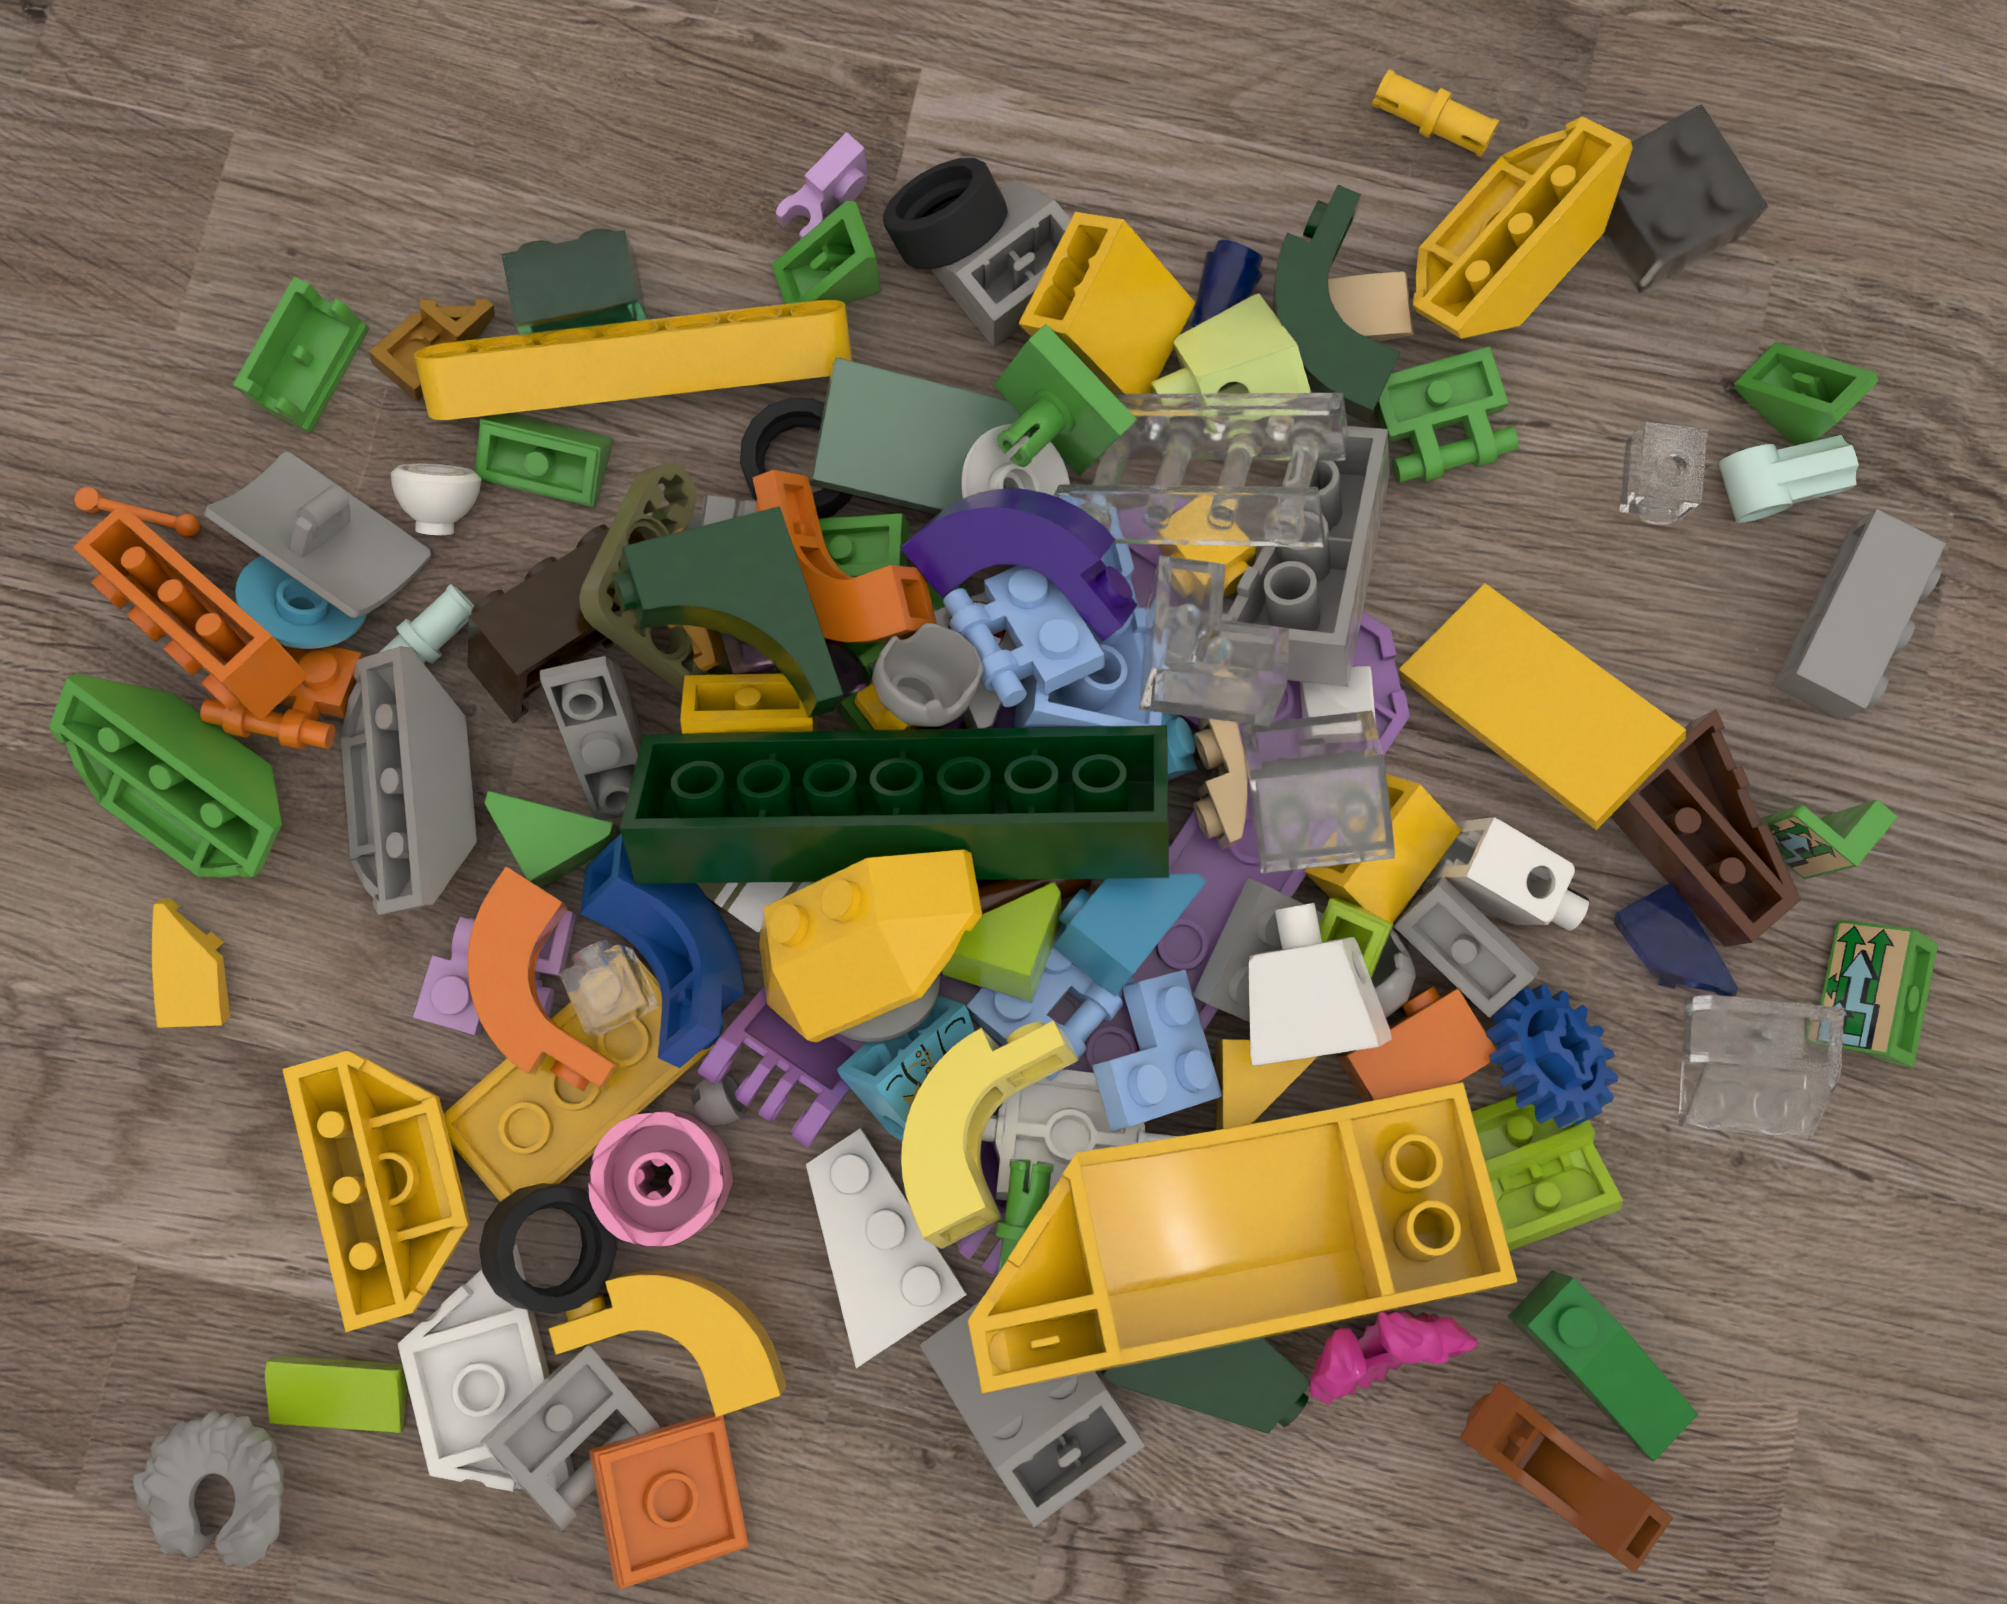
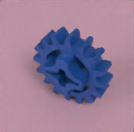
(1552, 1056)

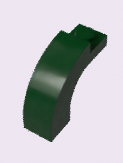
(1331, 351)

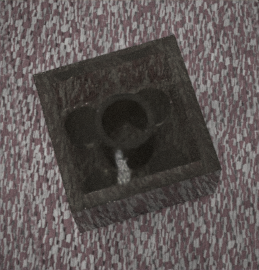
(1679, 200)

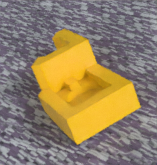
(186, 971)

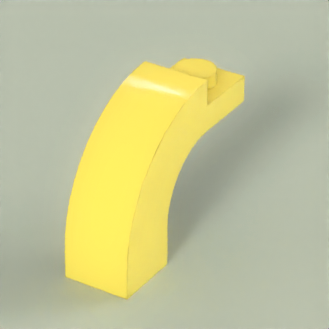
(949, 1120)

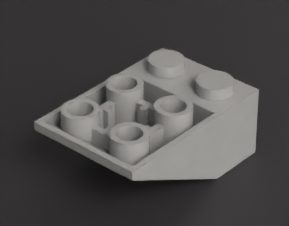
(1041, 1436)

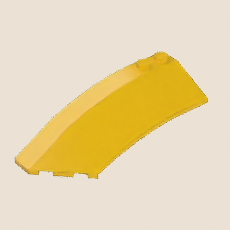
(1245, 1238)

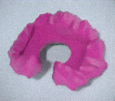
(1385, 1345)

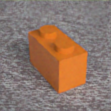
(1429, 1048)

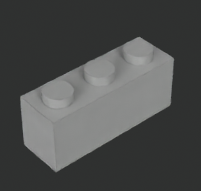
(1861, 616)

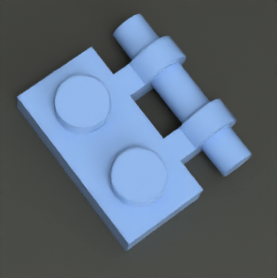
(1041, 622)
(1004, 1014)

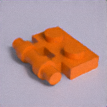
(323, 692)

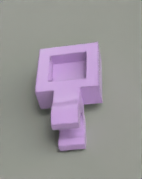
(830, 182)
(446, 991)

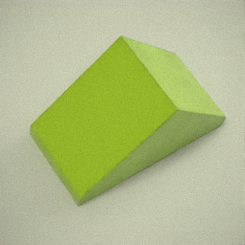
(1010, 945)

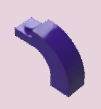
(1029, 532)

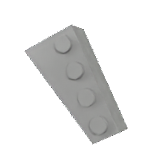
(1324, 588)

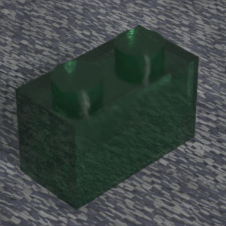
(574, 282)

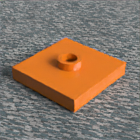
(668, 1499)

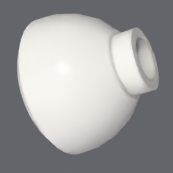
(435, 494)

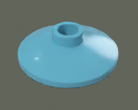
(291, 609)

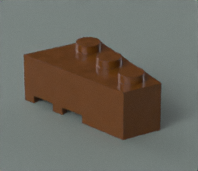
(1708, 839)

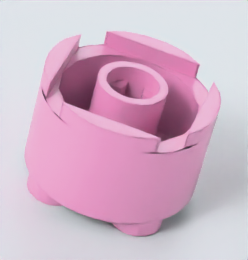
(623, 1171)

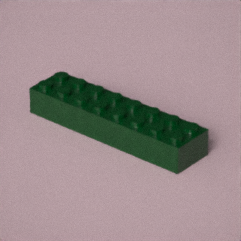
(827, 799)

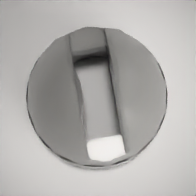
(717, 1102)

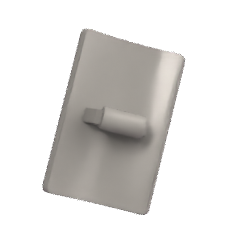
(321, 536)

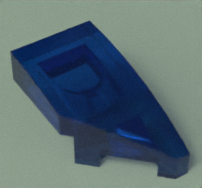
(1674, 943)

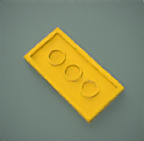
(1542, 705)
(541, 1128)

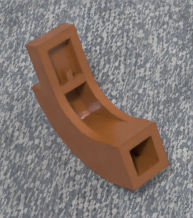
(1565, 1476)

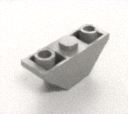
(597, 728)

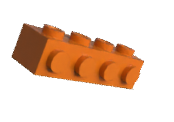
(197, 617)

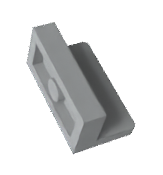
(1466, 946)

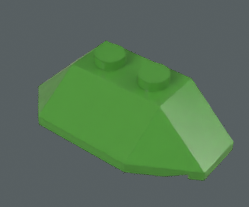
(170, 775)

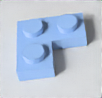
(1173, 1057)

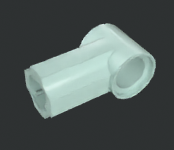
(1771, 480)

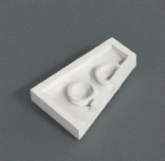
(879, 1261)

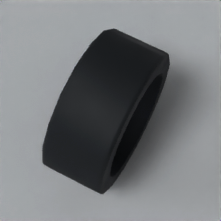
(945, 213)
(767, 426)
(499, 1239)

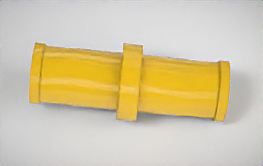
(1435, 113)

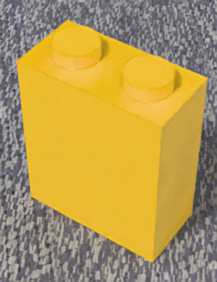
(1110, 303)

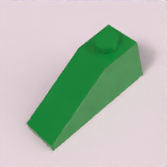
(1603, 1362)

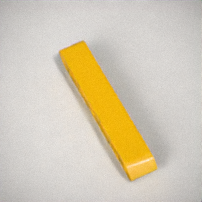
(633, 359)

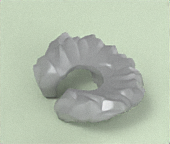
(223, 1447)

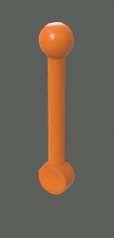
(92, 502)

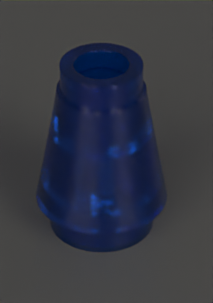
(1226, 279)

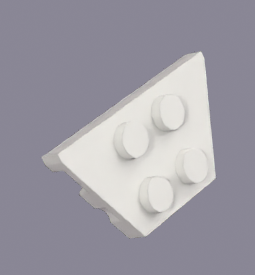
(469, 1373)

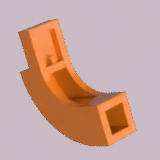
(848, 608)
(502, 983)

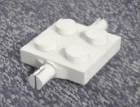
(1053, 1123)

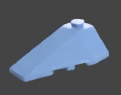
(1106, 695)

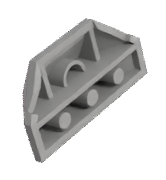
(405, 782)

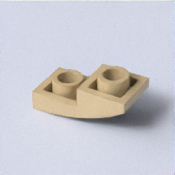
(1374, 304)
(1223, 798)

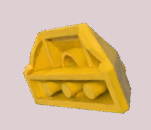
(1520, 229)
(865, 939)
(377, 1182)

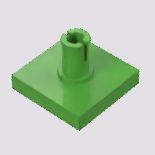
(1059, 404)

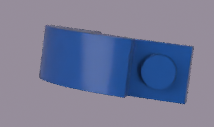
(681, 941)

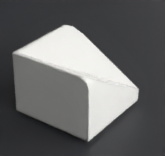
(1332, 699)

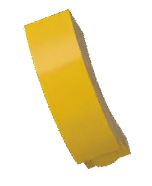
(700, 1315)

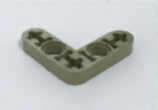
(595, 603)

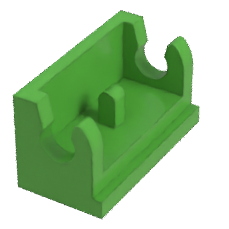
(301, 356)

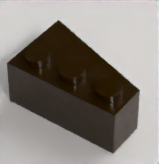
(535, 625)

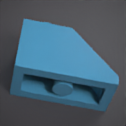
(1122, 924)

